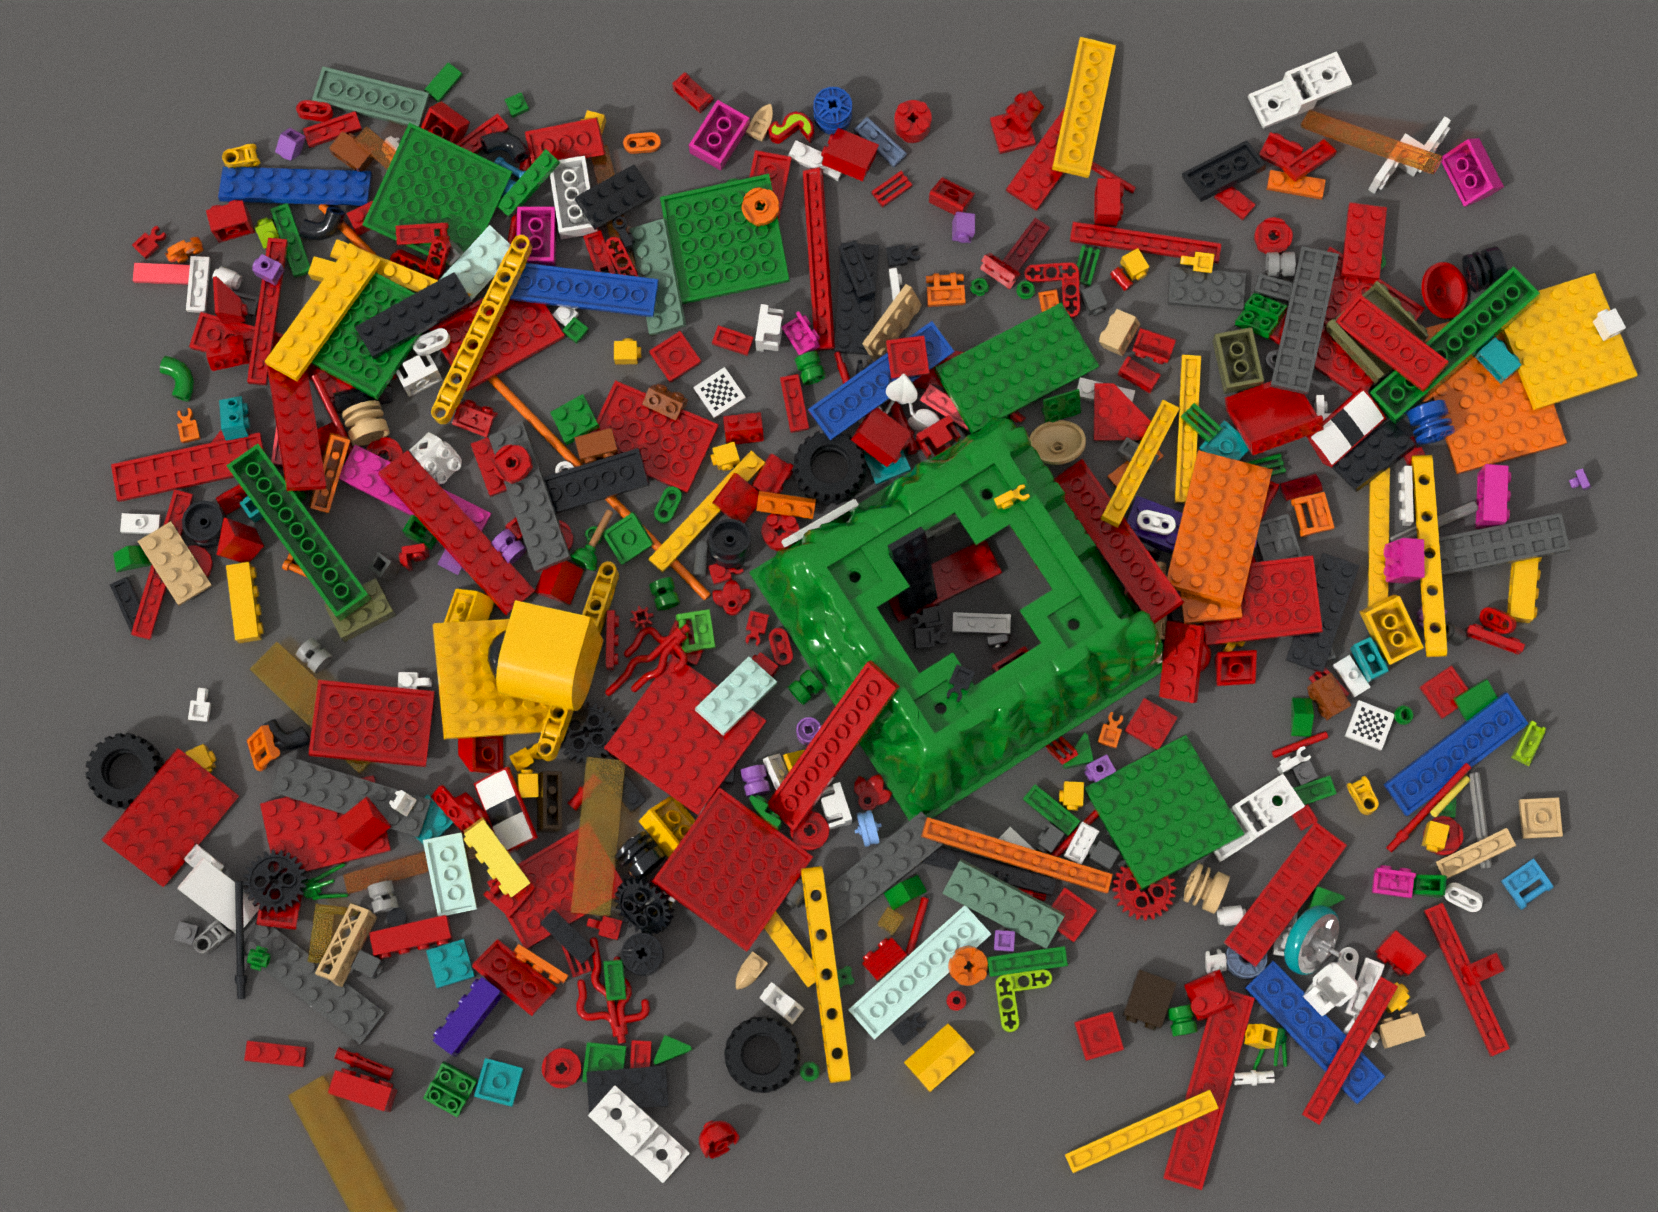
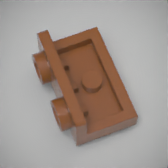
(665, 401)
(1328, 696)

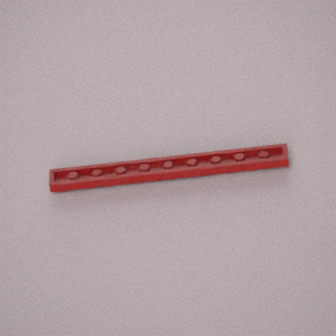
(818, 257)

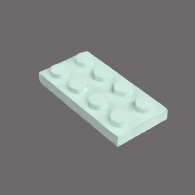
(480, 261)
(736, 696)
(450, 874)

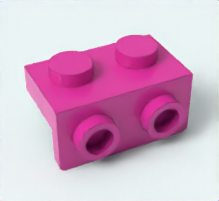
(801, 335)
(1393, 882)

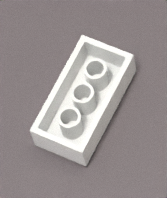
(567, 182)

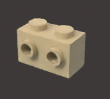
(1119, 332)
(1400, 1030)

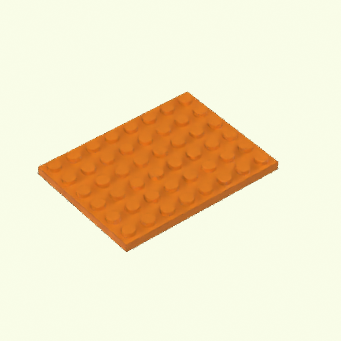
(1493, 418)

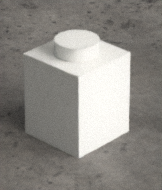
(1609, 324)

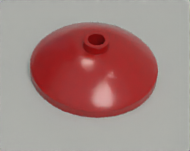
(1444, 290)

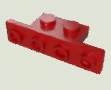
(461, 810)

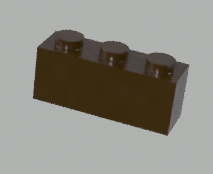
(549, 802)

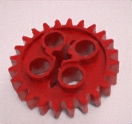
(1128, 898)

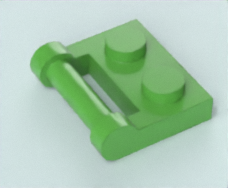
(702, 630)

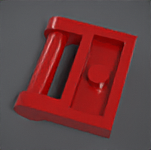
(508, 904)

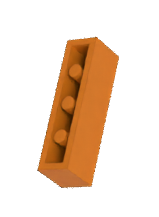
(332, 464)

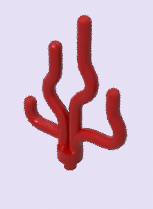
(666, 646)
(618, 1019)

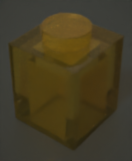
(890, 921)

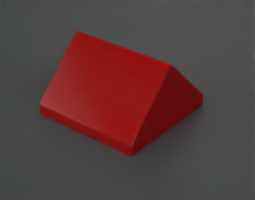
(950, 196)
(238, 541)
(560, 582)
(1235, 667)
(363, 824)

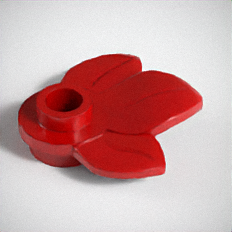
(731, 595)
(873, 789)

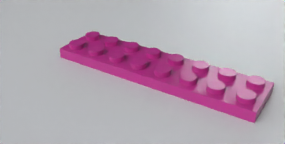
(362, 473)

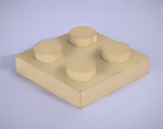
(1540, 818)

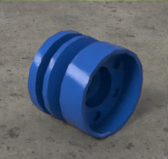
(829, 119)
(1430, 420)

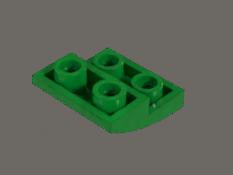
(1261, 315)
(761, 808)
(450, 1089)

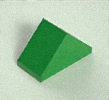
(418, 532)
(130, 558)
(1301, 717)
(1084, 754)
(1429, 885)
(905, 892)
(1324, 897)
(670, 1049)

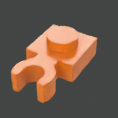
(188, 429)
(1110, 733)

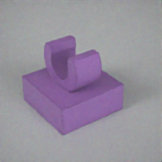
(1580, 480)
(1004, 940)

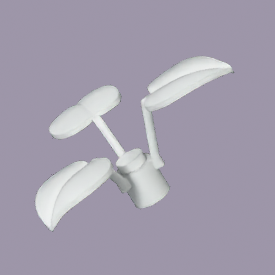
(904, 392)

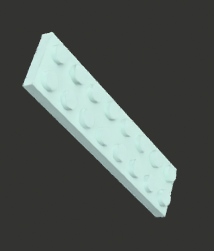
(917, 973)

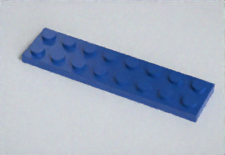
(295, 186)
(586, 290)
(868, 388)
(1464, 745)
(1311, 1031)

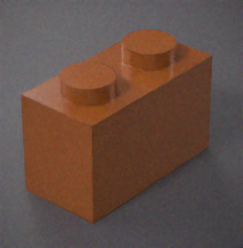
(350, 152)
(596, 446)

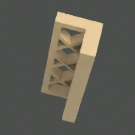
(352, 945)

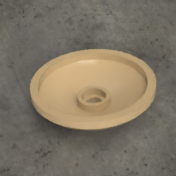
(1058, 442)

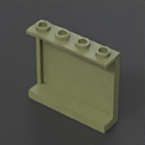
(1365, 359)

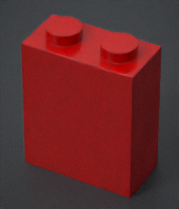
(849, 154)
(881, 437)

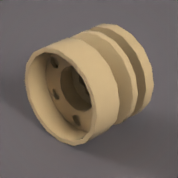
(365, 423)
(1206, 888)

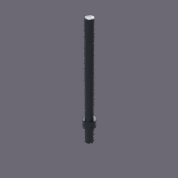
(241, 977)

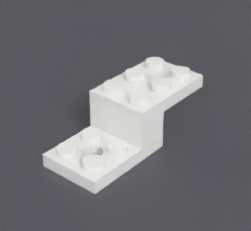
(1300, 90)
(1391, 165)
(1258, 814)
(638, 1134)

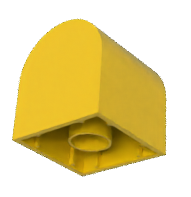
(548, 656)

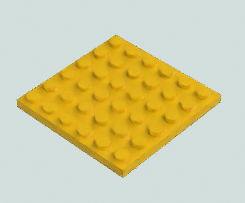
(1562, 347)
(469, 689)

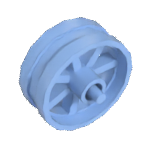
(868, 828)

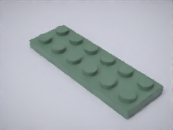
(371, 97)
(656, 261)
(1003, 903)

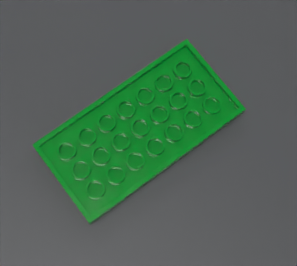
(1016, 367)

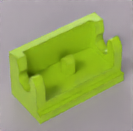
(1528, 743)

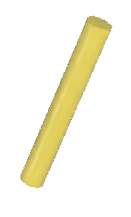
(1450, 796)

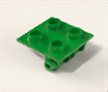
(1061, 406)

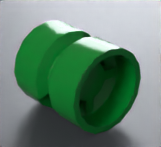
(810, 368)
(666, 600)
(805, 687)
(1182, 1020)

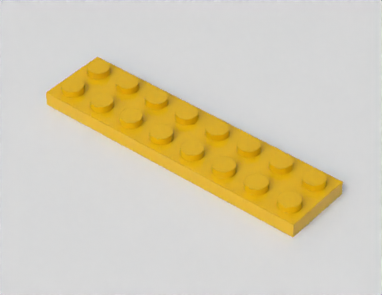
(1084, 107)
(323, 312)

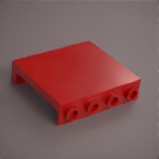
(1271, 417)

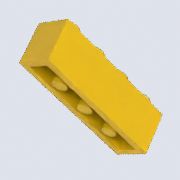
(1523, 590)
(244, 602)

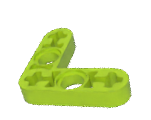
(1015, 987)

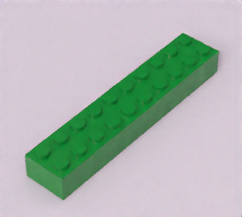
(1461, 340)
(299, 532)

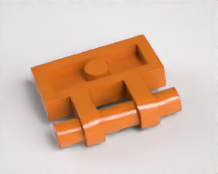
(945, 295)

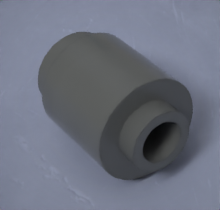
(1454, 634)
(796, 895)

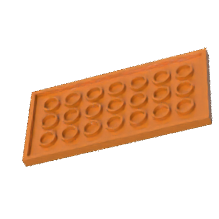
(1219, 528)

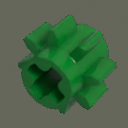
(258, 958)

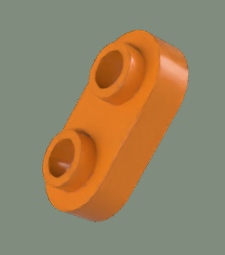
(641, 141)

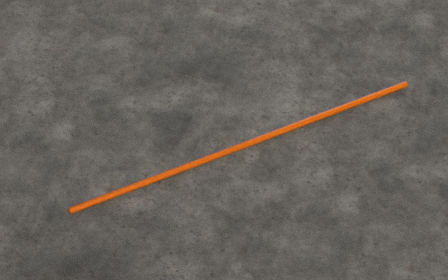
(548, 435)

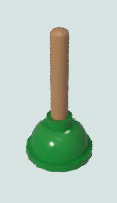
(585, 556)

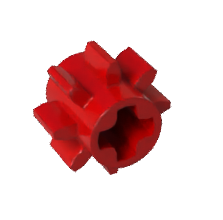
(643, 623)

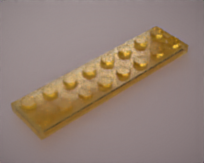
(293, 686)
(598, 836)
(340, 1148)

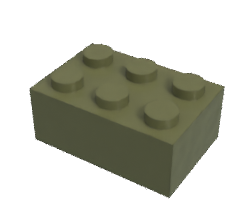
(1237, 360)
(367, 616)

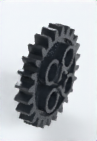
(590, 749)
(261, 870)
(636, 892)

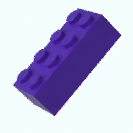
(1161, 542)
(468, 1016)

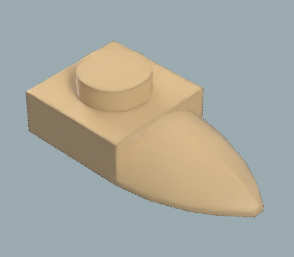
(760, 123)
(750, 970)

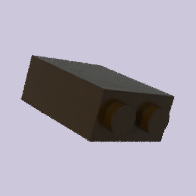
(1149, 1000)

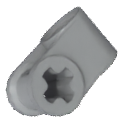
(213, 937)

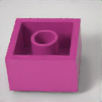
(1404, 560)

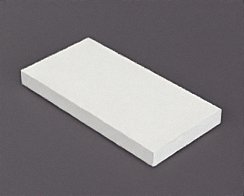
(825, 519)
(216, 894)

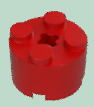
(915, 111)

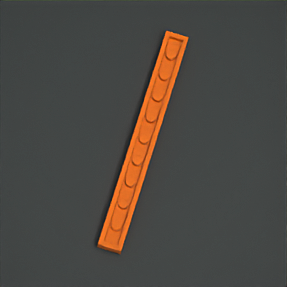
(1016, 855)

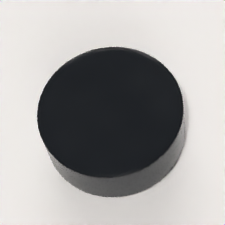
(396, 917)

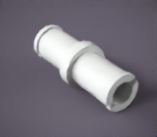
(1253, 1077)

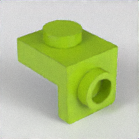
(266, 229)

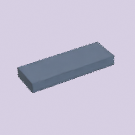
(887, 147)

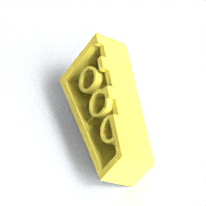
(496, 857)

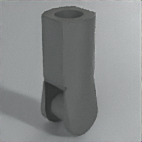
(701, 559)

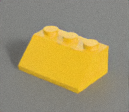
(469, 606)
(667, 824)
(939, 1057)

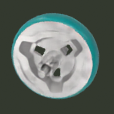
(1312, 940)

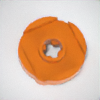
(761, 196)
(182, 249)
(960, 959)

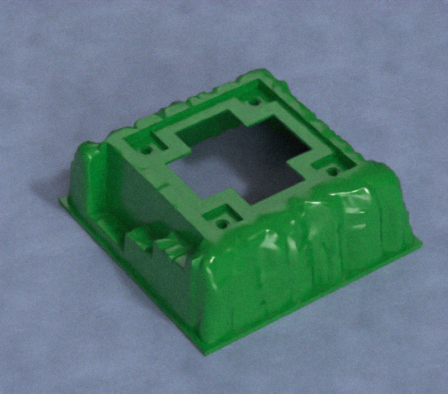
(1021, 708)

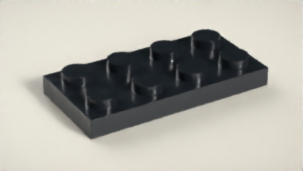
(1223, 171)
(614, 197)
(1373, 455)
(642, 1085)

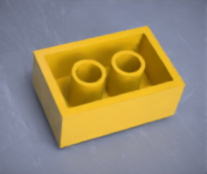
(1391, 629)

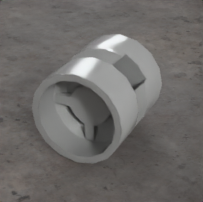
(1280, 264)
(313, 654)
(380, 890)

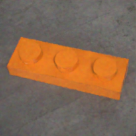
(1305, 186)
(786, 505)
(540, 965)

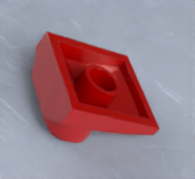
(1209, 995)

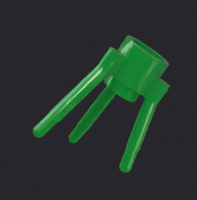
(314, 887)
(1280, 1041)

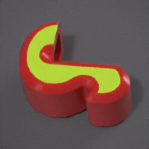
(792, 122)

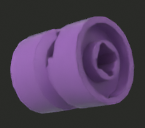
(508, 546)
(807, 729)
(755, 780)

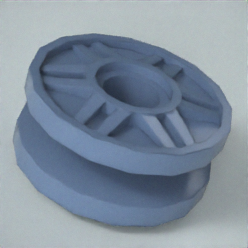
(1241, 969)

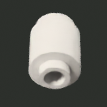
(229, 277)
(1230, 915)

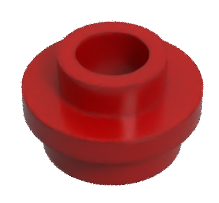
(956, 1007)

